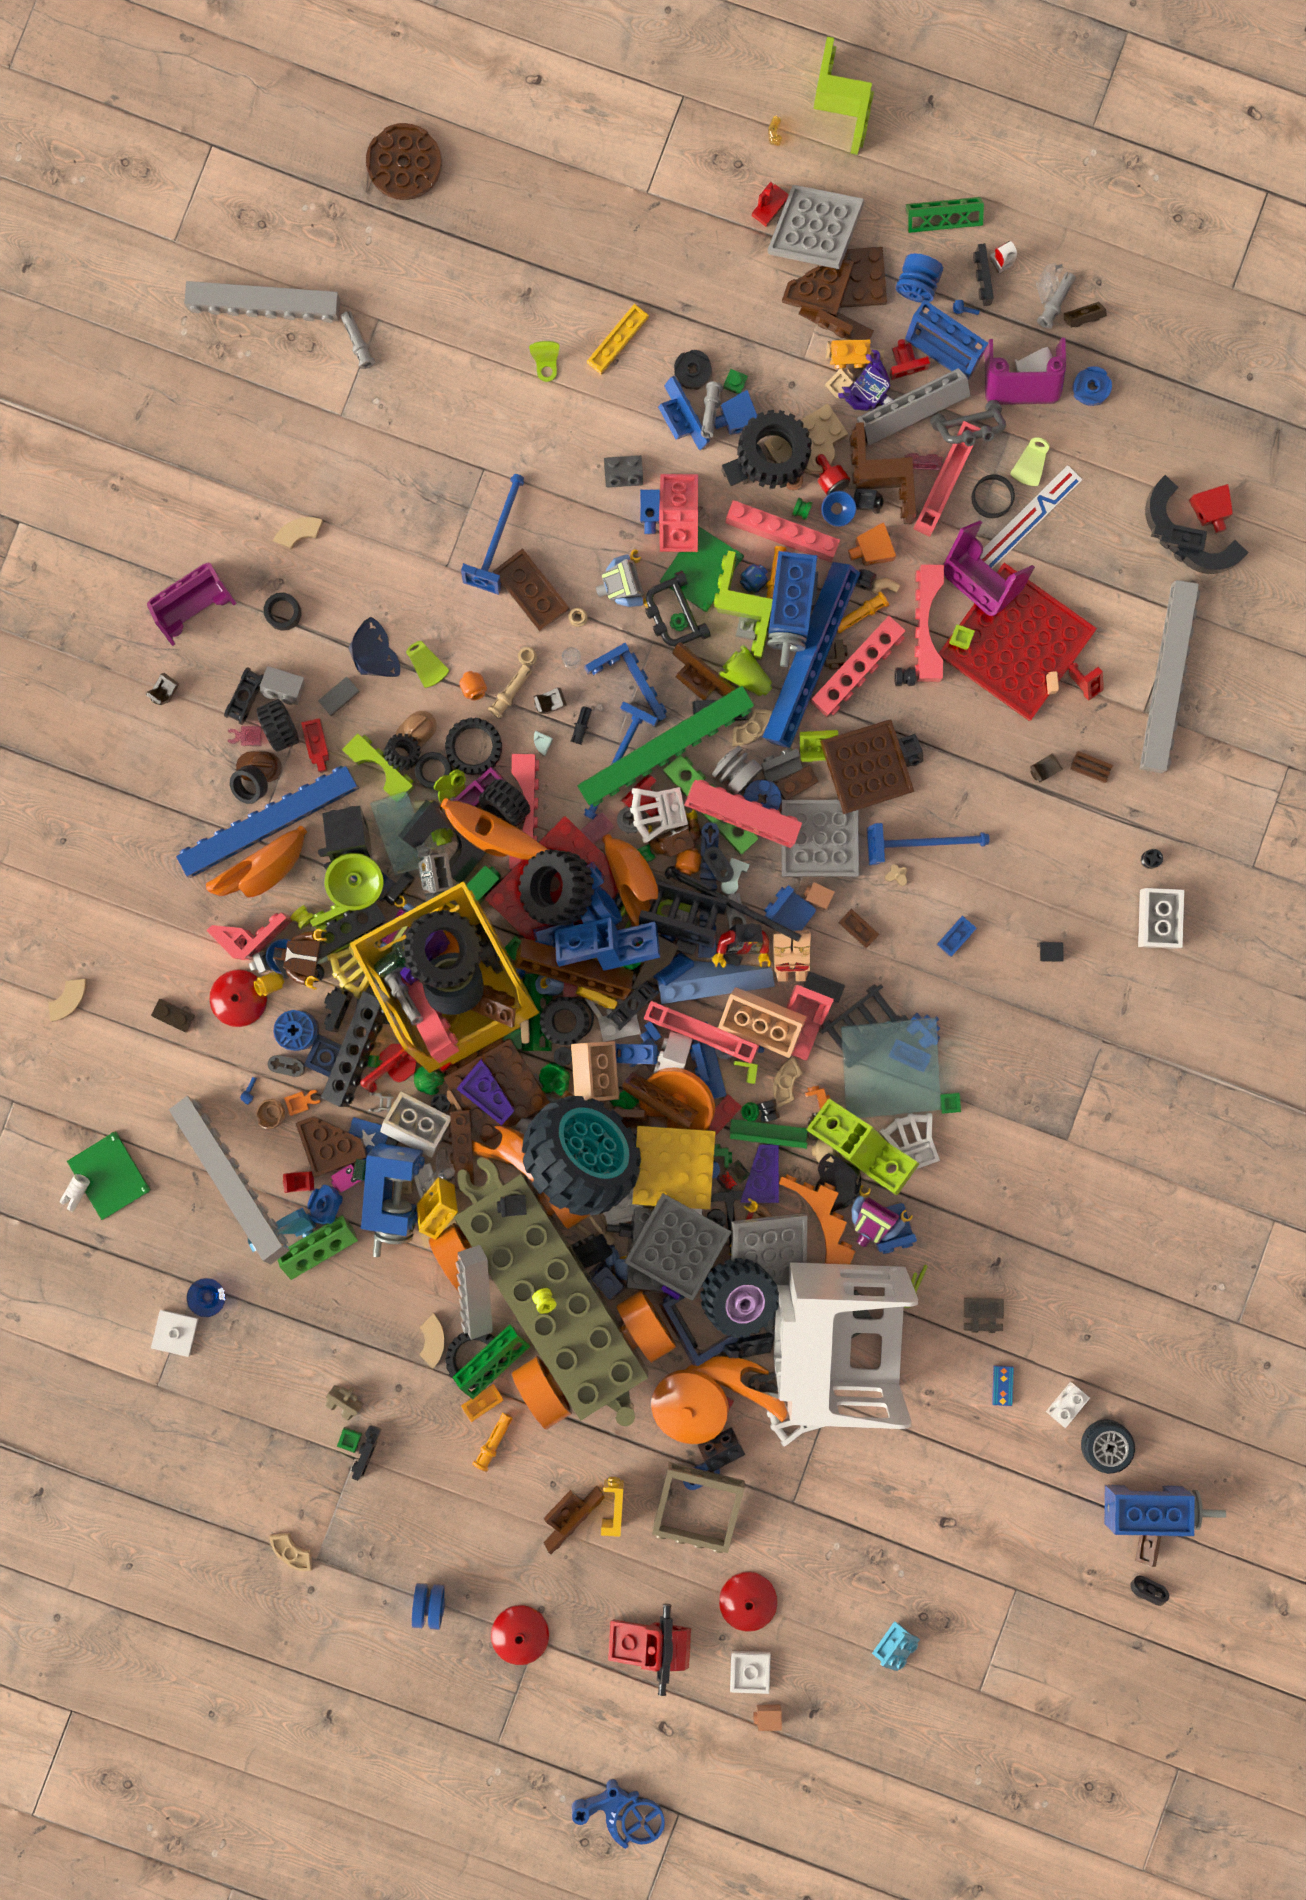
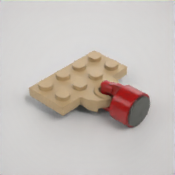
(824, 432)

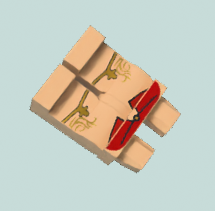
(792, 960)

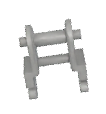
(389, 1097)

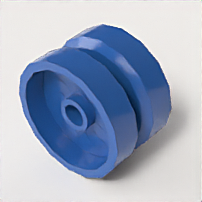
(602, 907)
(428, 1606)

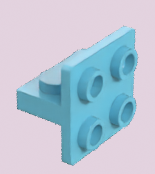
(896, 1647)

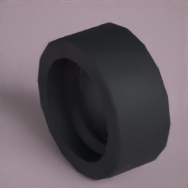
(282, 597)
(423, 759)
(239, 790)

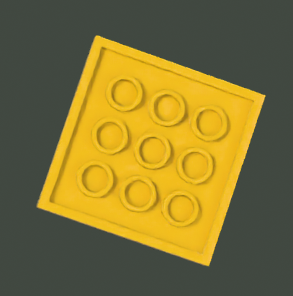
(675, 1164)

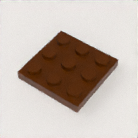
(867, 278)

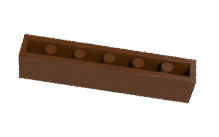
(586, 974)

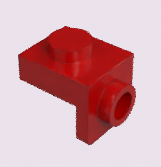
(298, 1181)

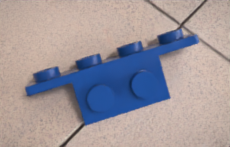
(680, 415)
(708, 1067)

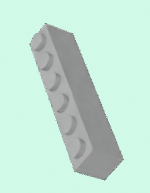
(915, 406)
(474, 1292)

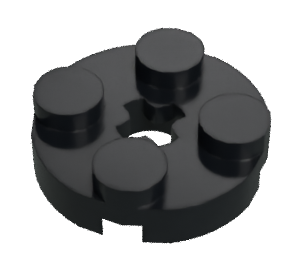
(703, 368)

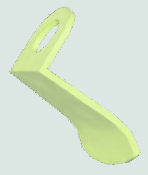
(1031, 463)

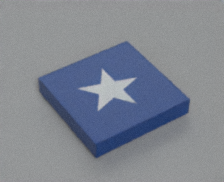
(368, 1132)

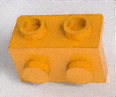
(849, 352)

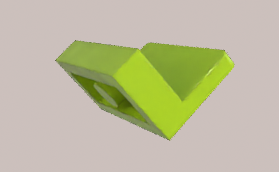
(751, 1071)

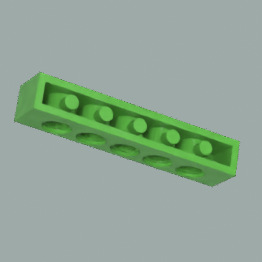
(674, 771)

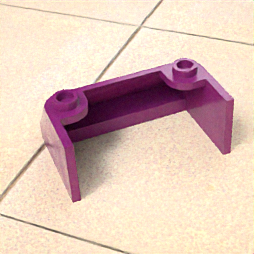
(1024, 387)
(978, 579)
(187, 599)

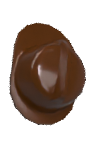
(264, 761)

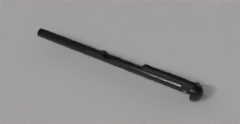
(705, 889)

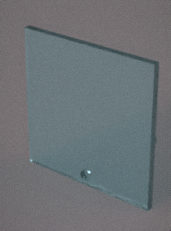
(891, 1067)

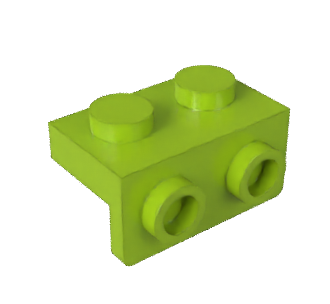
(810, 745)

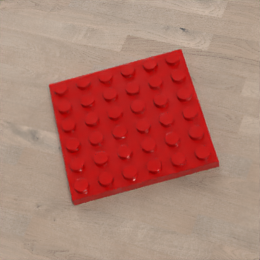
(1020, 646)

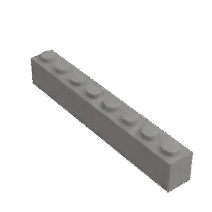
(263, 301)

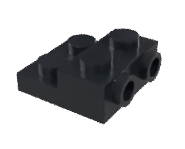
(338, 1003)

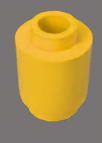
(269, 983)

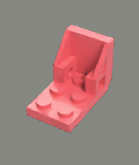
(678, 513)
(234, 939)
(816, 1008)

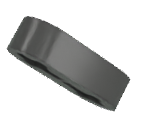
(285, 1070)

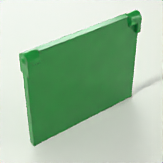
(701, 569)
(111, 1173)

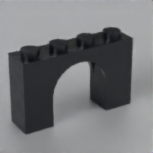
(430, 818)

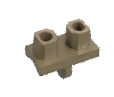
(344, 1399)

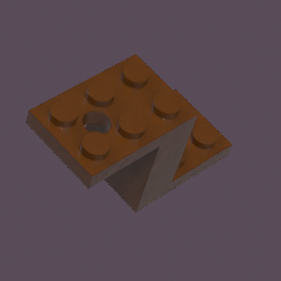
(883, 473)

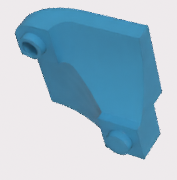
(294, 1223)

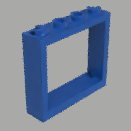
(951, 332)

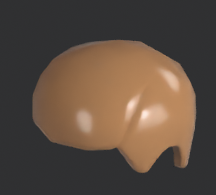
(270, 1114)

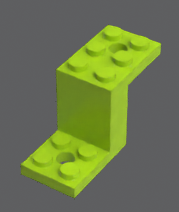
(843, 96)
(743, 604)
(862, 1146)

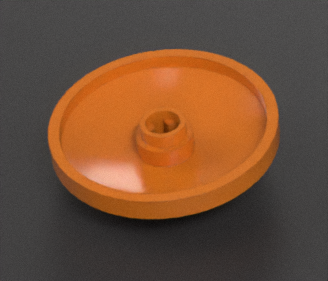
(689, 1090)
(689, 1406)

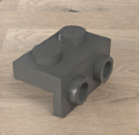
(623, 471)
(782, 765)

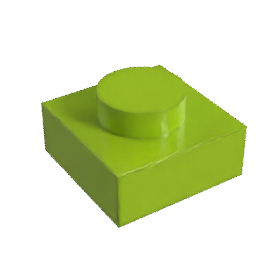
(961, 637)

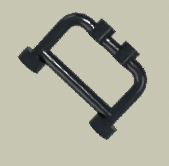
(653, 612)

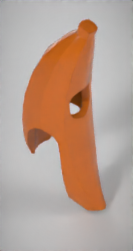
(490, 831)
(261, 869)
(632, 877)
(508, 1151)
(729, 1373)

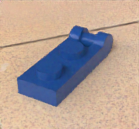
(636, 1053)

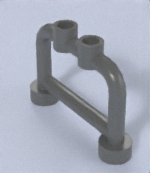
(992, 409)

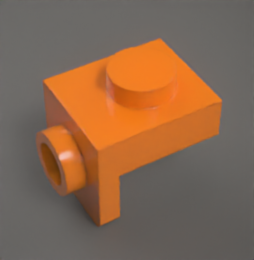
(820, 1093)

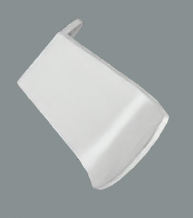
(1034, 362)

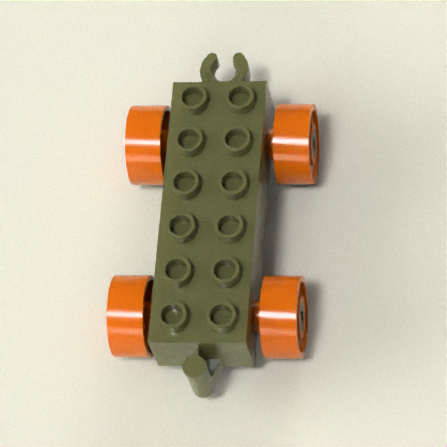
(580, 1341)

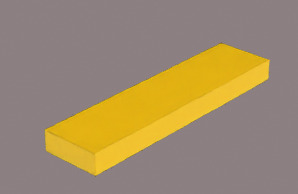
(617, 339)

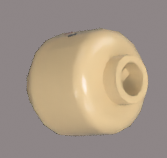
(821, 1149)

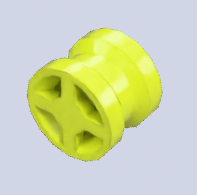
(302, 917)
(544, 1300)

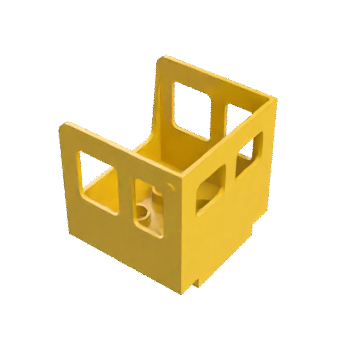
(470, 1028)

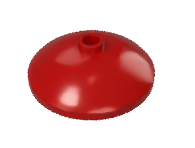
(247, 1008)
(747, 1588)
(523, 1622)

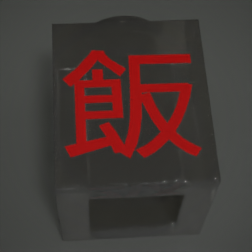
(732, 1176)

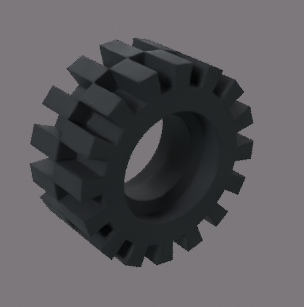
(398, 760)

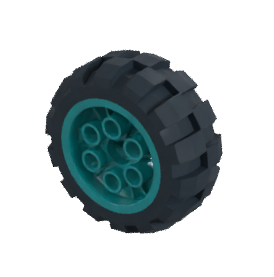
(581, 1155)

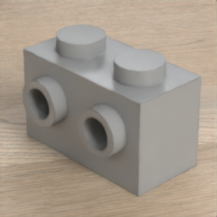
(282, 686)

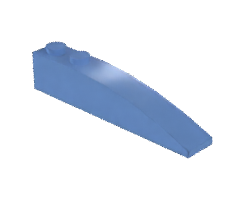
(708, 981)

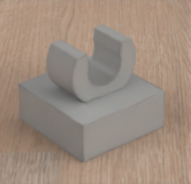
(746, 628)
(260, 963)

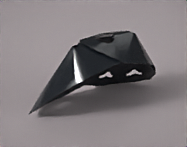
(843, 1177)

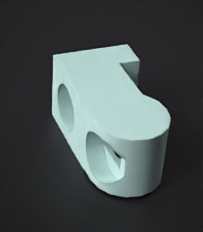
(732, 886)

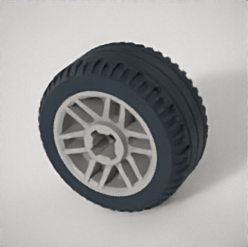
(1120, 1448)

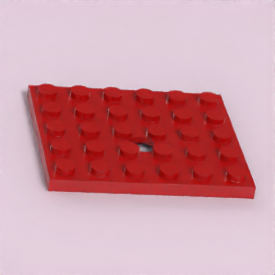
(561, 837)

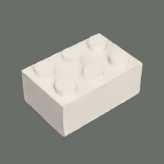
(1161, 918)
(416, 1124)

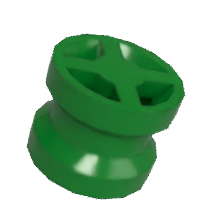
(802, 508)
(646, 852)

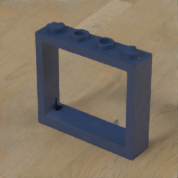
(706, 1354)

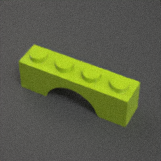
(361, 752)

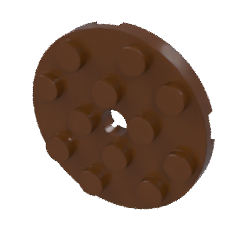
(400, 142)

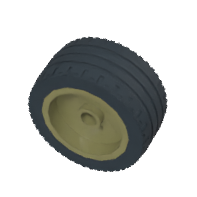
(455, 998)

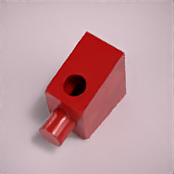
(1213, 507)

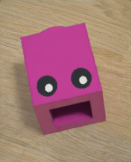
(342, 1179)

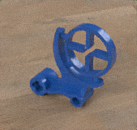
(611, 1802)

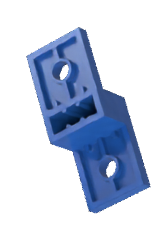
(607, 944)

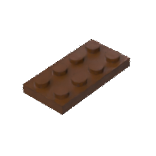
(531, 590)

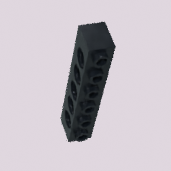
(375, 919)
(348, 1055)

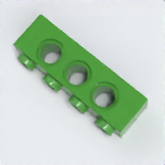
(317, 1247)

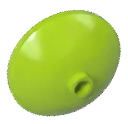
(349, 893)

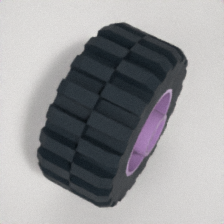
(739, 1298)

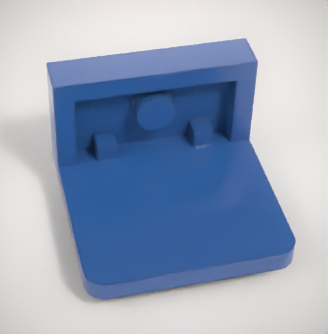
(790, 910)
(904, 1238)

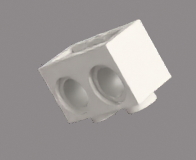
(1067, 1404)

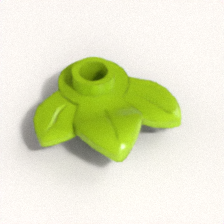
(450, 785)

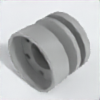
(737, 770)

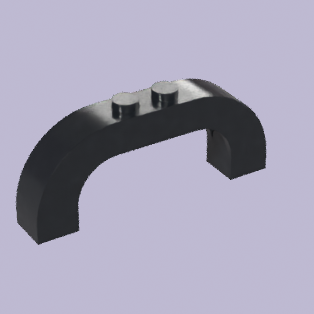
(1199, 561)

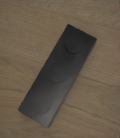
(983, 274)

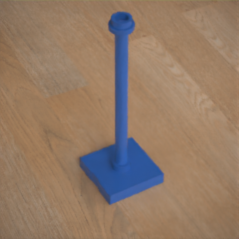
(481, 577)
(638, 717)
(877, 844)

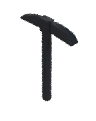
(729, 1199)

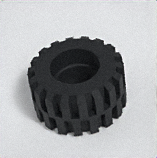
(277, 725)
(505, 802)
(550, 1011)

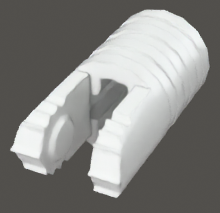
(75, 1191)

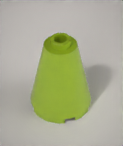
(746, 672)

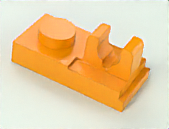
(482, 1403)

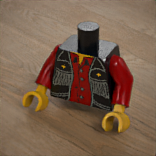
(743, 940)

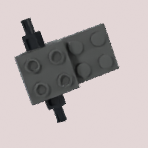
(635, 1279)

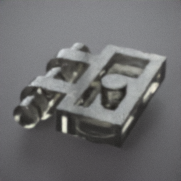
(983, 1308)

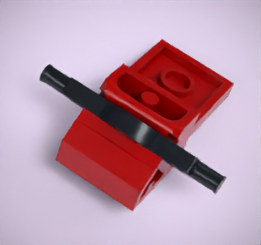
(652, 1647)

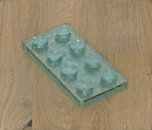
(391, 817)

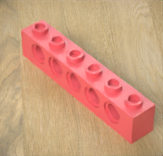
(887, 628)

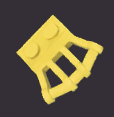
(338, 973)

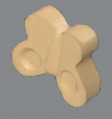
(897, 874)

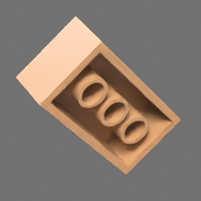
(762, 1022)

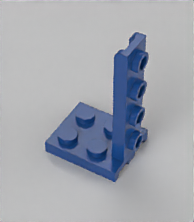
(639, 675)

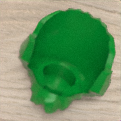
(554, 1078)
(428, 1082)

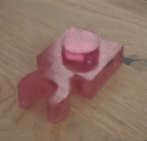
(248, 736)

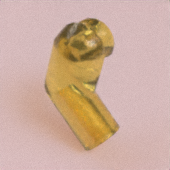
(772, 131)

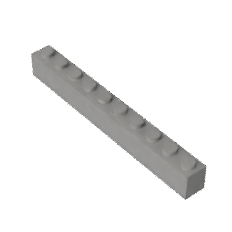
(1169, 676)
(229, 1180)

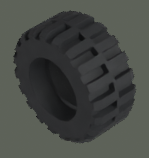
(774, 425)
(537, 882)
(468, 949)

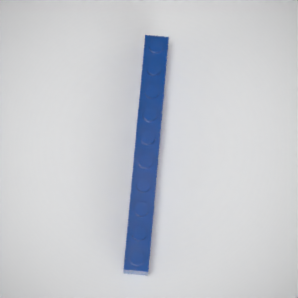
(809, 662)
(267, 822)

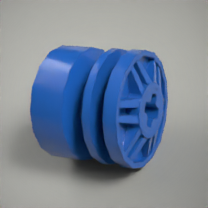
(919, 277)
(300, 1040)

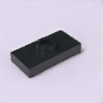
(824, 986)

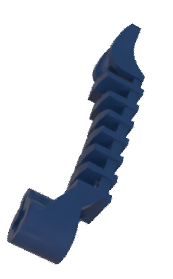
(709, 879)

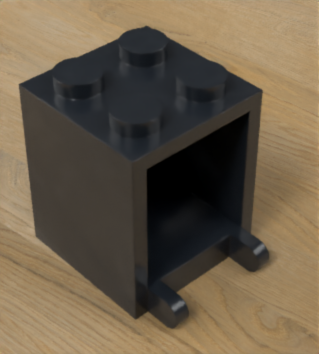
(345, 833)

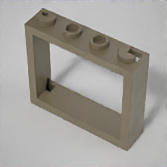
(706, 1479)

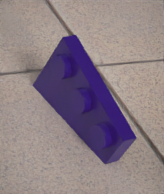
(435, 944)
(486, 1093)
(764, 1178)

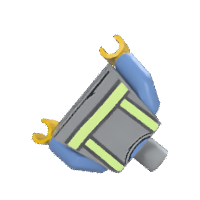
(623, 582)

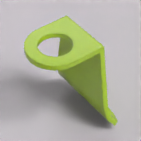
(545, 355)
(426, 664)

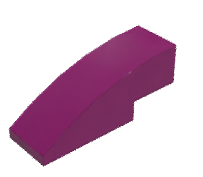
(476, 788)

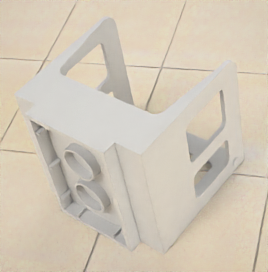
(815, 1342)

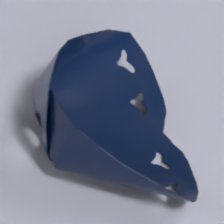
(370, 653)

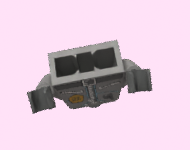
(434, 871)

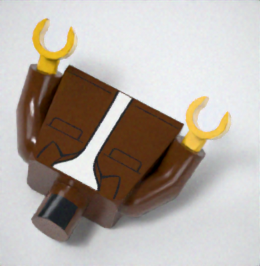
(678, 838)
(301, 957)

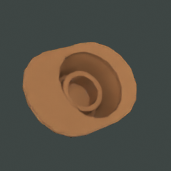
(420, 726)

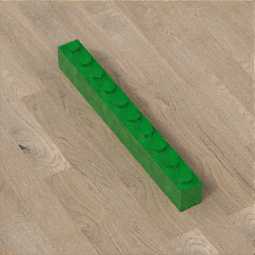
(665, 745)

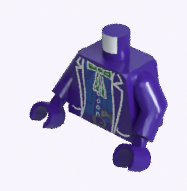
(870, 387)

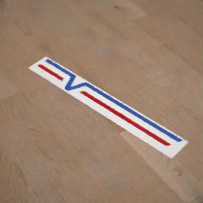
(1030, 516)

